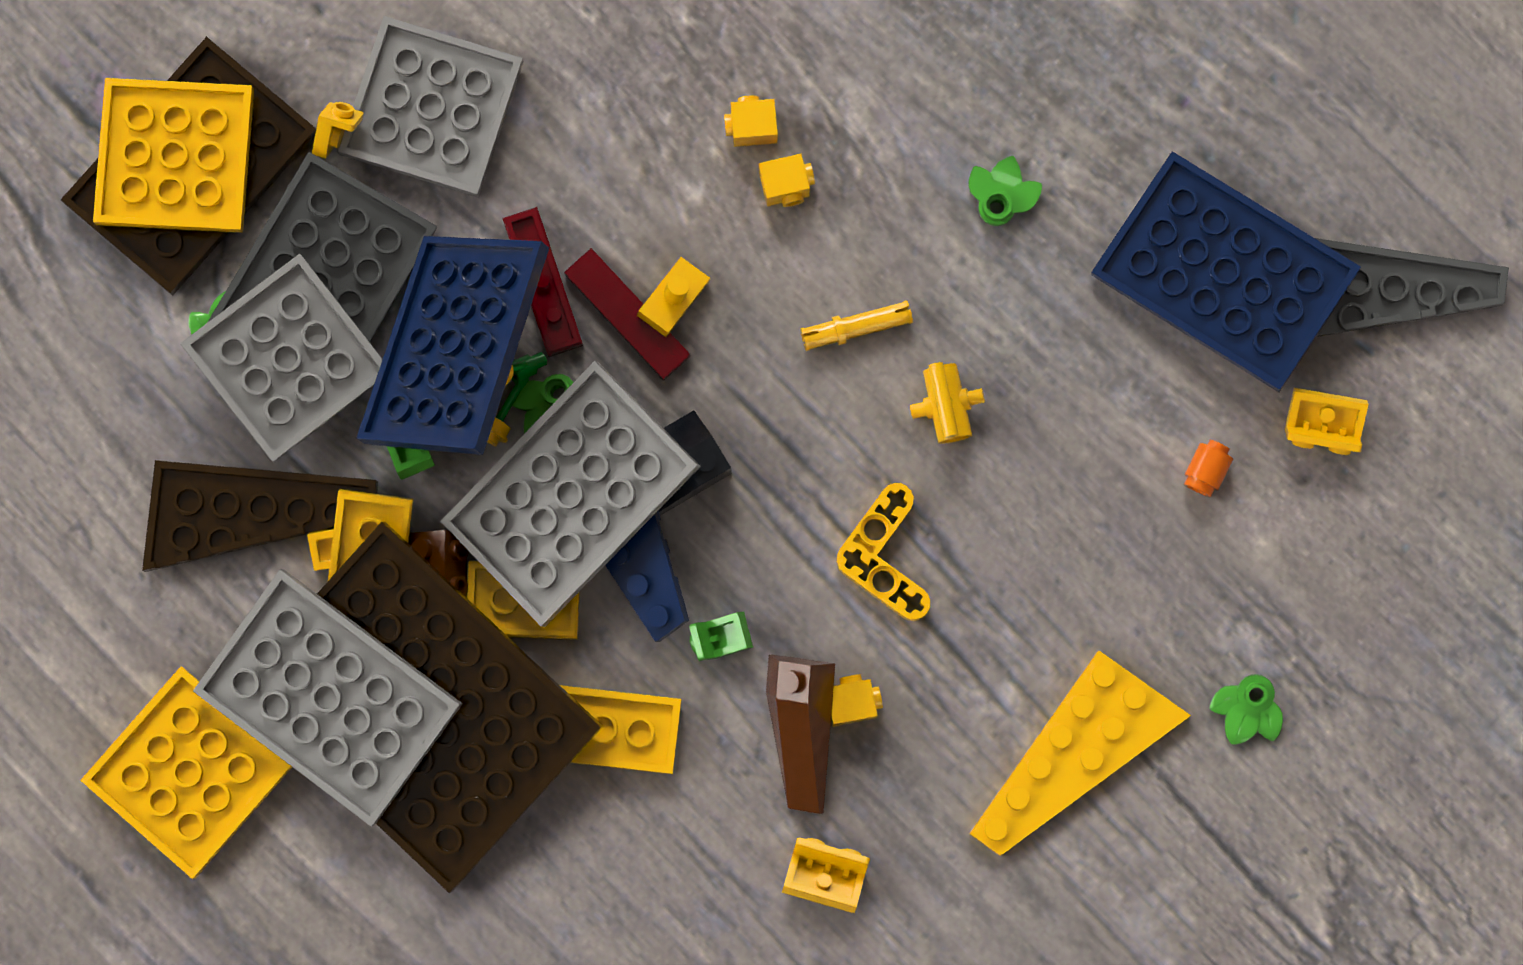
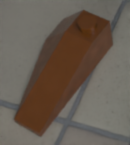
(800, 714)

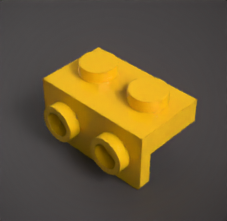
(1326, 421)
(826, 874)

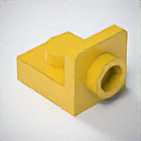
(331, 127)

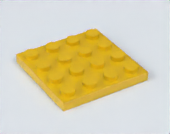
(173, 155)
(185, 775)

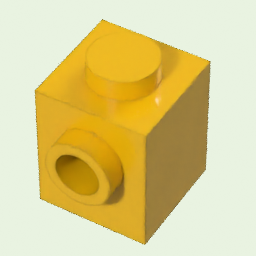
(752, 121)
(786, 180)
(855, 700)

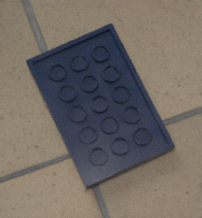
(1225, 271)
(453, 344)

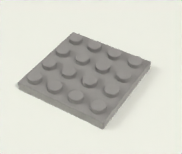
(431, 106)
(285, 357)

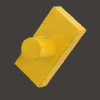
(673, 296)

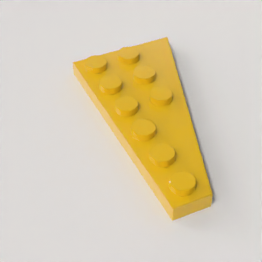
(1090, 736)

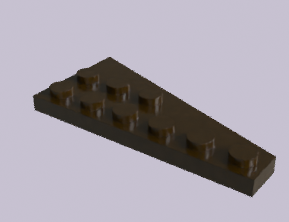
(224, 509)

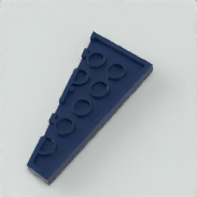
(648, 580)

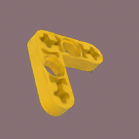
(871, 548)

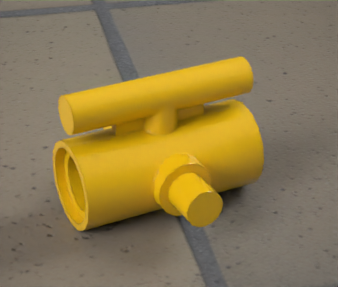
(947, 403)

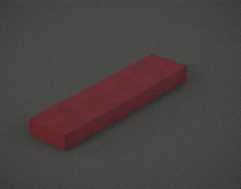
(550, 299)
(620, 309)

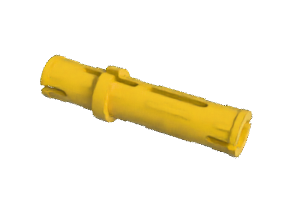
(857, 325)

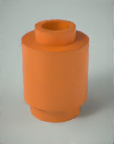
(1208, 468)

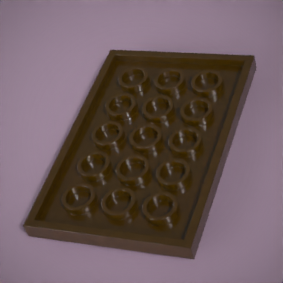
(275, 141)

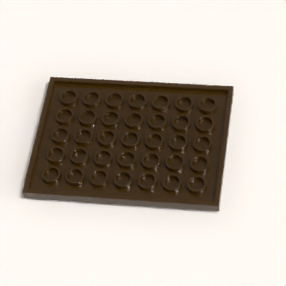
(505, 738)

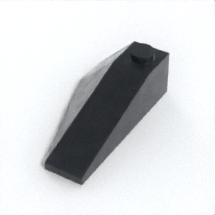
(701, 446)

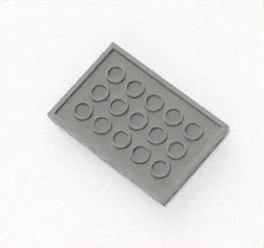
(570, 494)
(327, 697)

